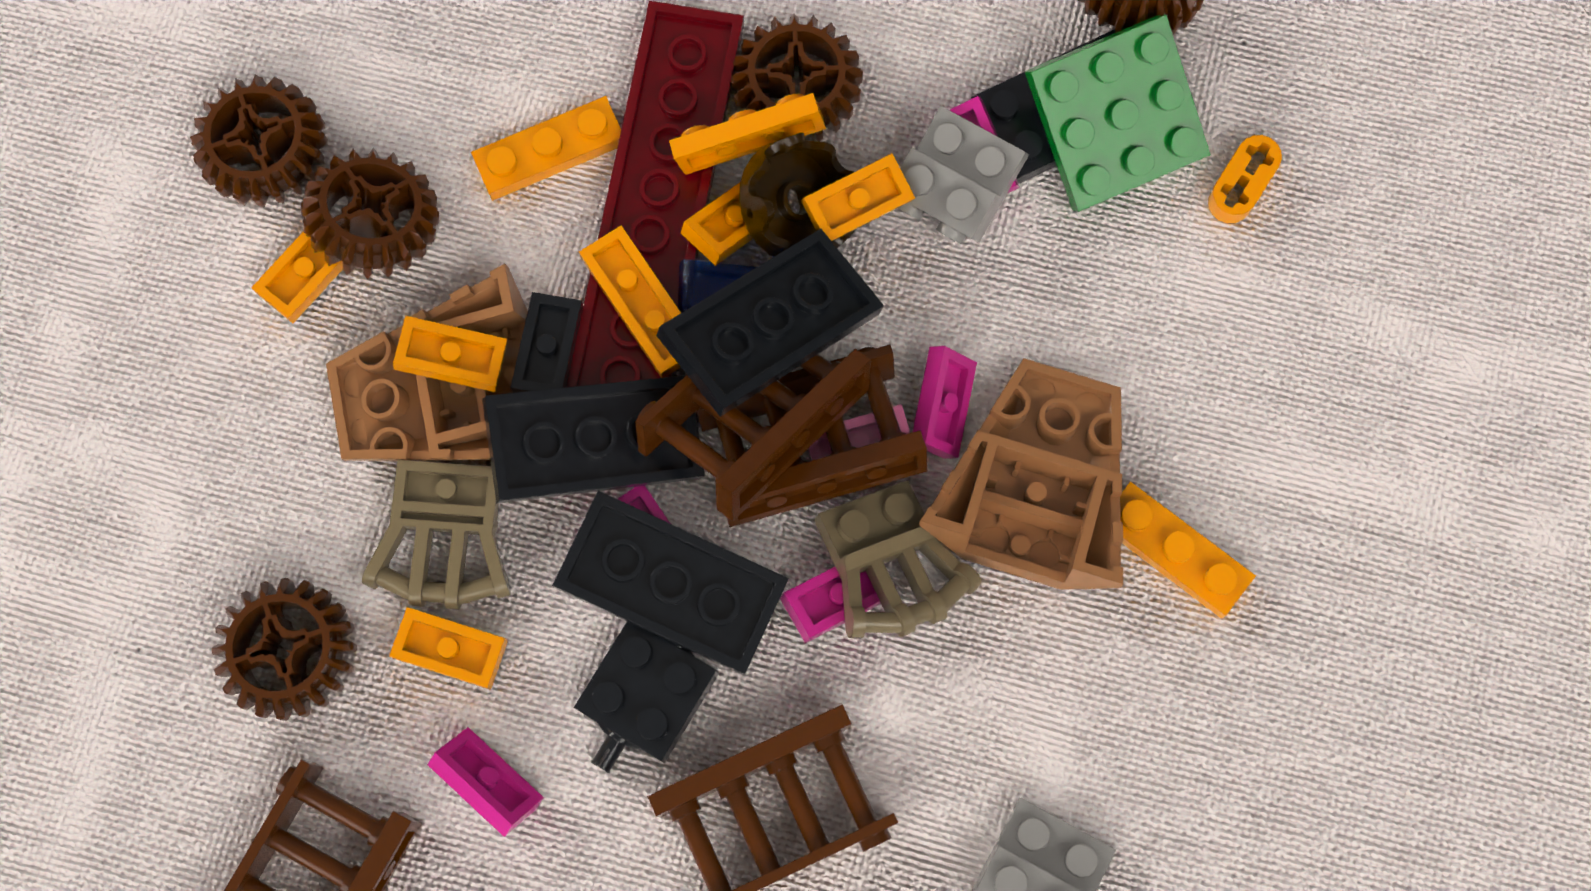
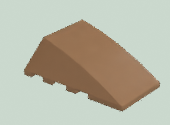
(416, 417)
(1040, 483)

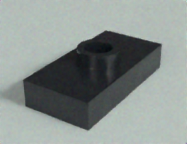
(547, 343)

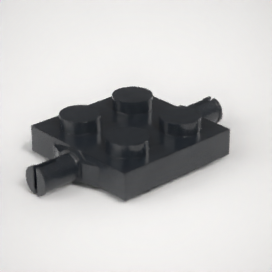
(644, 695)

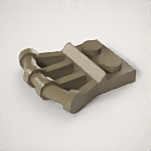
(446, 500)
(883, 529)

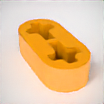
(1236, 173)

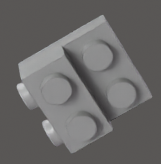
(960, 175)
(1043, 855)

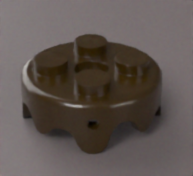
(765, 186)

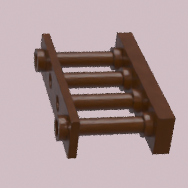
(771, 447)
(847, 467)
(778, 758)
(297, 786)

